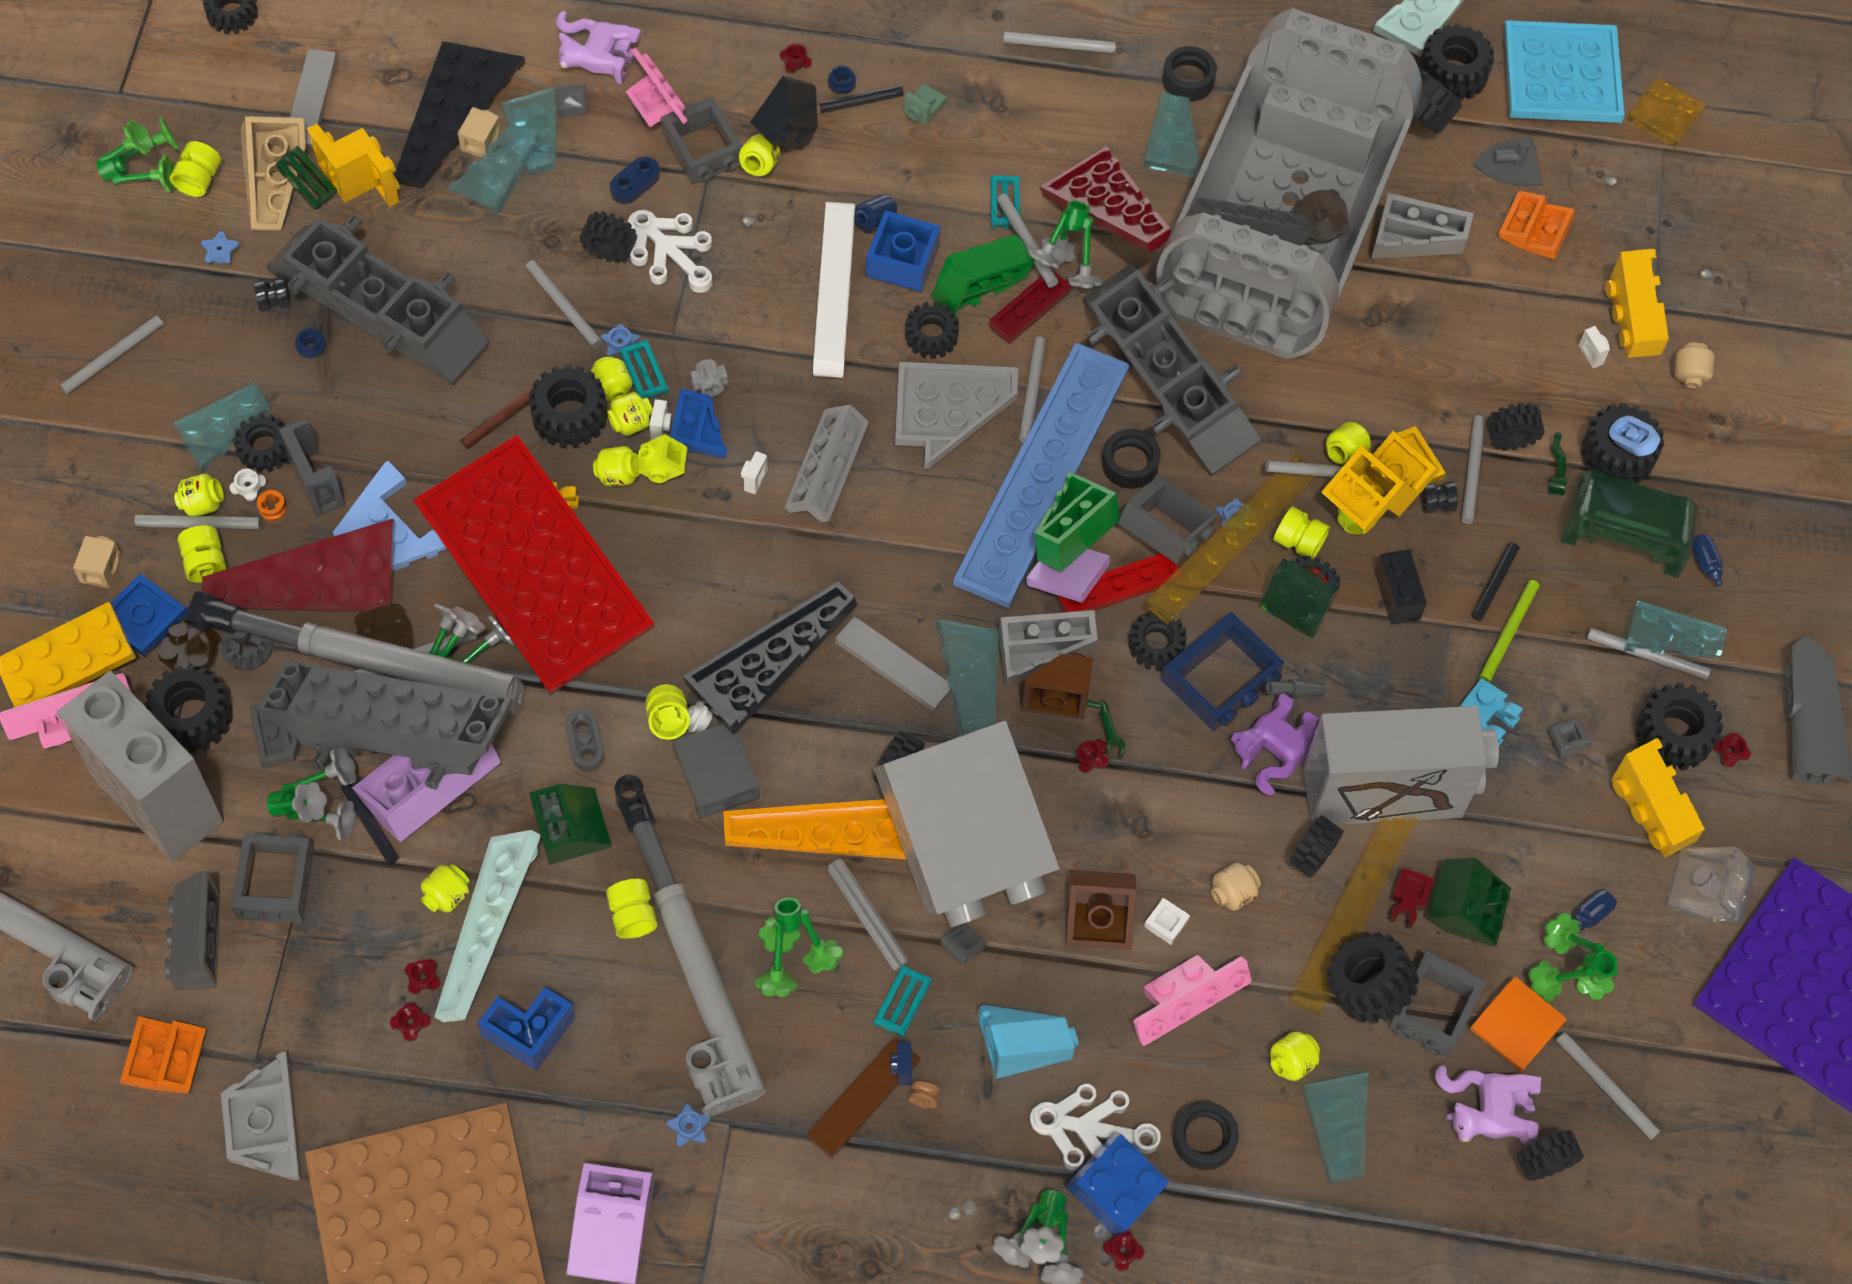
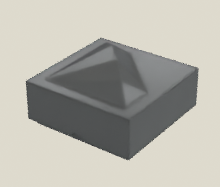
(571, 101)
(1569, 737)
(963, 943)

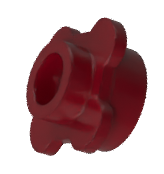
(795, 57)
(1735, 742)
(1089, 748)
(415, 969)
(407, 1012)
(1125, 1240)

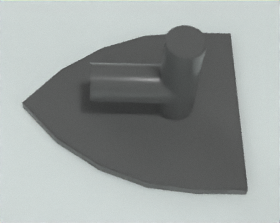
(1511, 163)

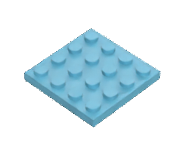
(1563, 71)

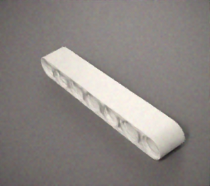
(834, 290)

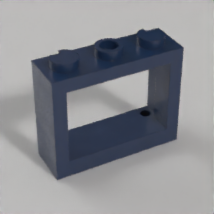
(1227, 628)

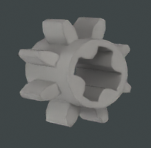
(709, 378)

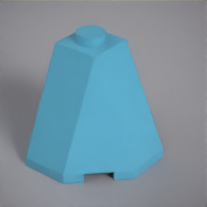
(1024, 1039)

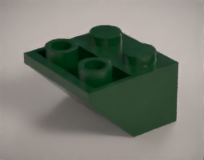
(569, 821)
(1470, 901)

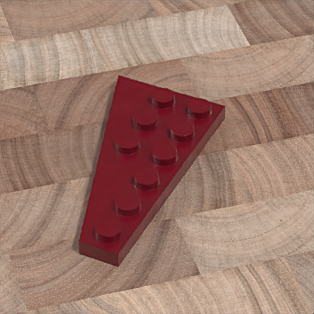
(1112, 198)
(329, 575)

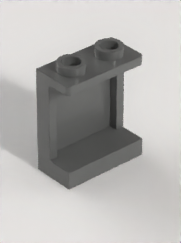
(319, 487)
(716, 769)

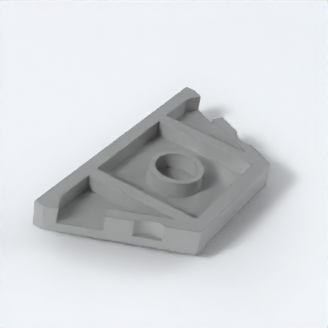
(262, 1121)

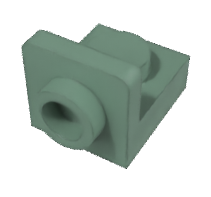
(924, 104)

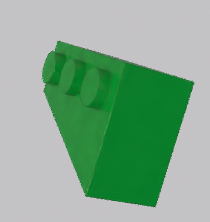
(980, 271)
(1075, 521)

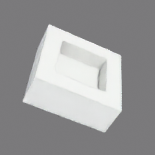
(1594, 346)
(660, 419)
(754, 472)
(1167, 921)

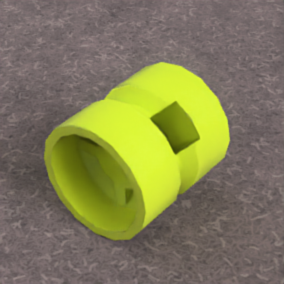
(195, 169)
(1301, 533)
(201, 552)
(667, 712)
(631, 909)

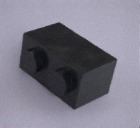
(1400, 586)

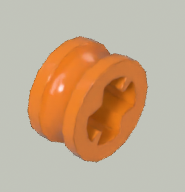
(280, 505)

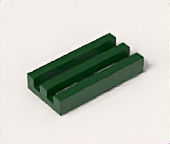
(313, 170)

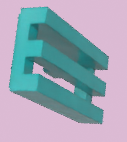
(1004, 222)
(651, 390)
(891, 1026)

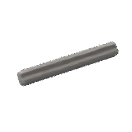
(867, 914)

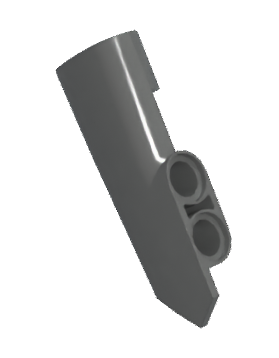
(1816, 715)

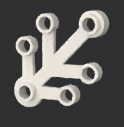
(669, 246)
(1088, 1126)

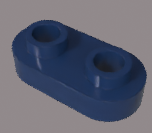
(636, 178)

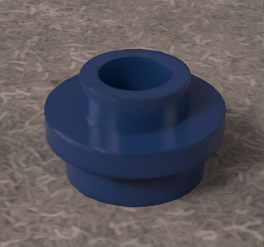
(839, 74)
(310, 336)

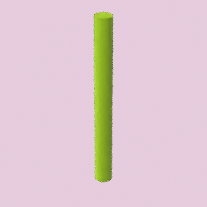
(1509, 630)

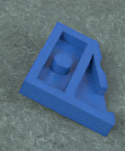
(697, 425)

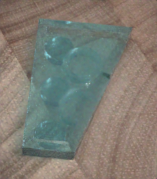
(539, 115)
(1172, 138)
(498, 170)
(214, 426)
(1668, 630)
(1339, 1124)

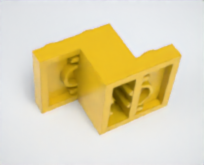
(354, 164)
(1380, 481)

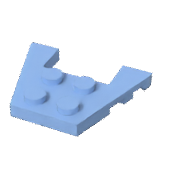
(372, 509)

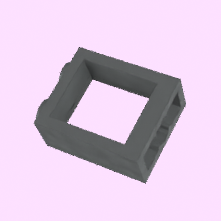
(700, 116)
(1178, 506)
(272, 908)
(1453, 979)

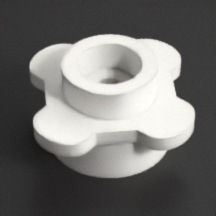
(244, 477)
(699, 717)

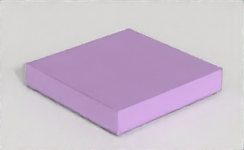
(1075, 580)

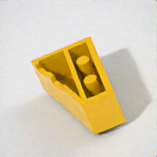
(1636, 305)
(1656, 800)

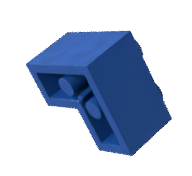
(528, 1034)

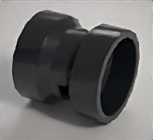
(272, 293)
(1437, 497)

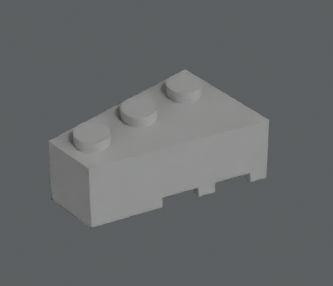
(1420, 229)
(1037, 639)

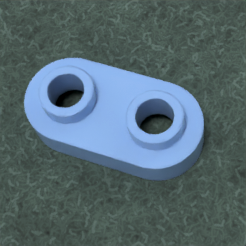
(1634, 436)

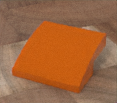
(1536, 225)
(1518, 1024)
(162, 1055)

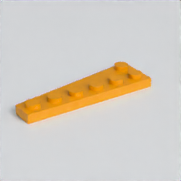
(826, 828)

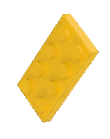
(66, 656)

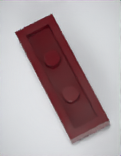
(1028, 308)

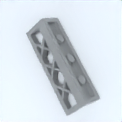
(831, 462)

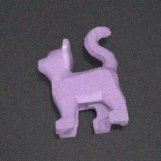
(600, 48)
(1497, 1104)

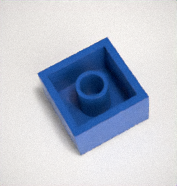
(903, 251)
(1117, 1184)

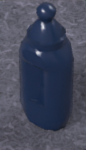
(1708, 557)
(1595, 909)

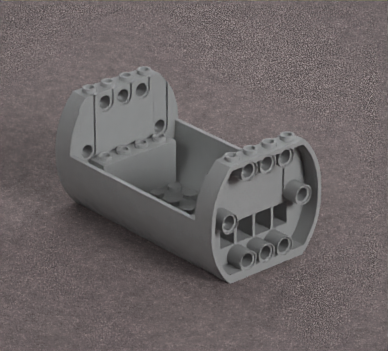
(1310, 107)

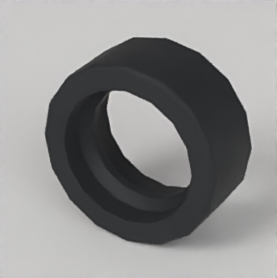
(1195, 57)
(1127, 478)
(1211, 1111)

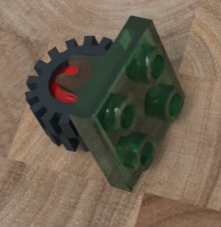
(1301, 593)

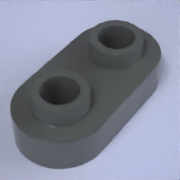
(584, 742)

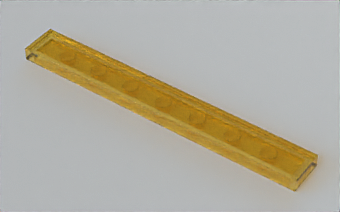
(1227, 543)
(1352, 909)

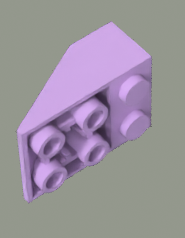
(610, 1223)

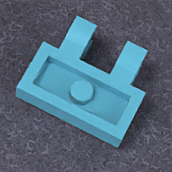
(1490, 704)

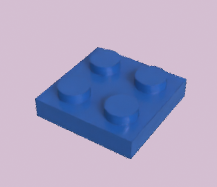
(146, 613)

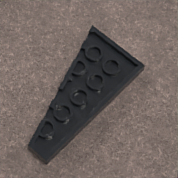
(458, 81)
(754, 668)

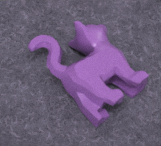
(1279, 737)

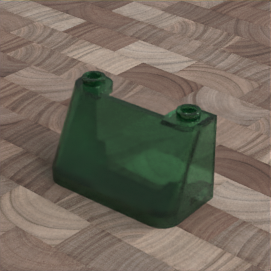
(1632, 517)

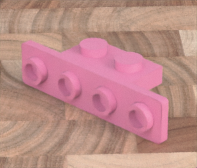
(653, 93)
(42, 717)
(1187, 993)

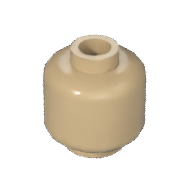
(1694, 365)

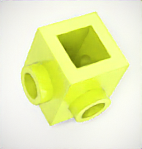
(662, 459)

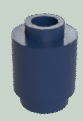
(870, 212)

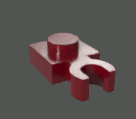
(1412, 894)

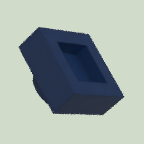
(902, 1063)

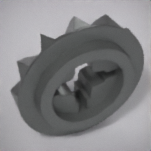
(252, 656)

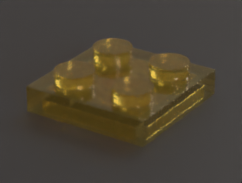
(1666, 112)

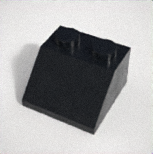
(788, 114)

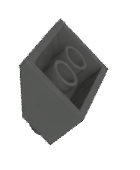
(193, 933)

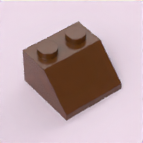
(1059, 687)
(1100, 909)

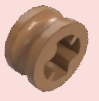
(924, 1094)

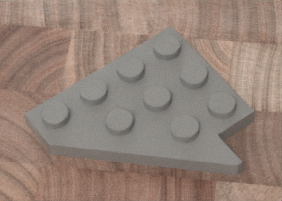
(949, 403)

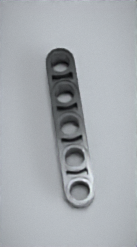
(1286, 225)

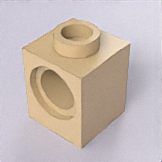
(479, 131)
(97, 561)

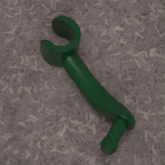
(1557, 484)
(1113, 740)

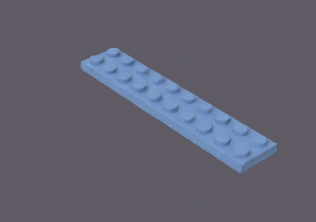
(1053, 447)

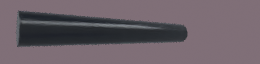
(861, 98)
(1495, 581)
(371, 825)

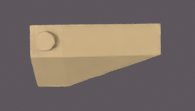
(263, 145)

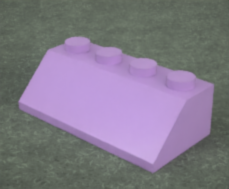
(404, 802)

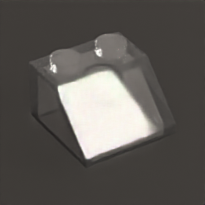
(1712, 884)

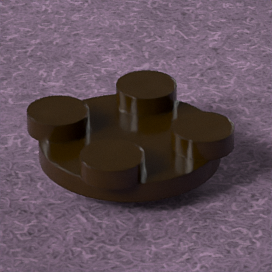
(1327, 214)
(386, 625)
(188, 647)

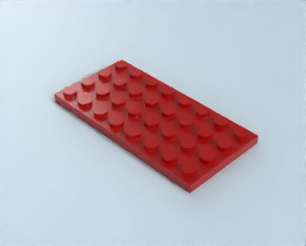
(533, 564)

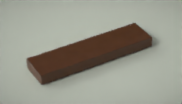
(857, 1103)

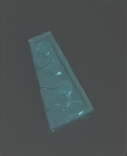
(972, 671)

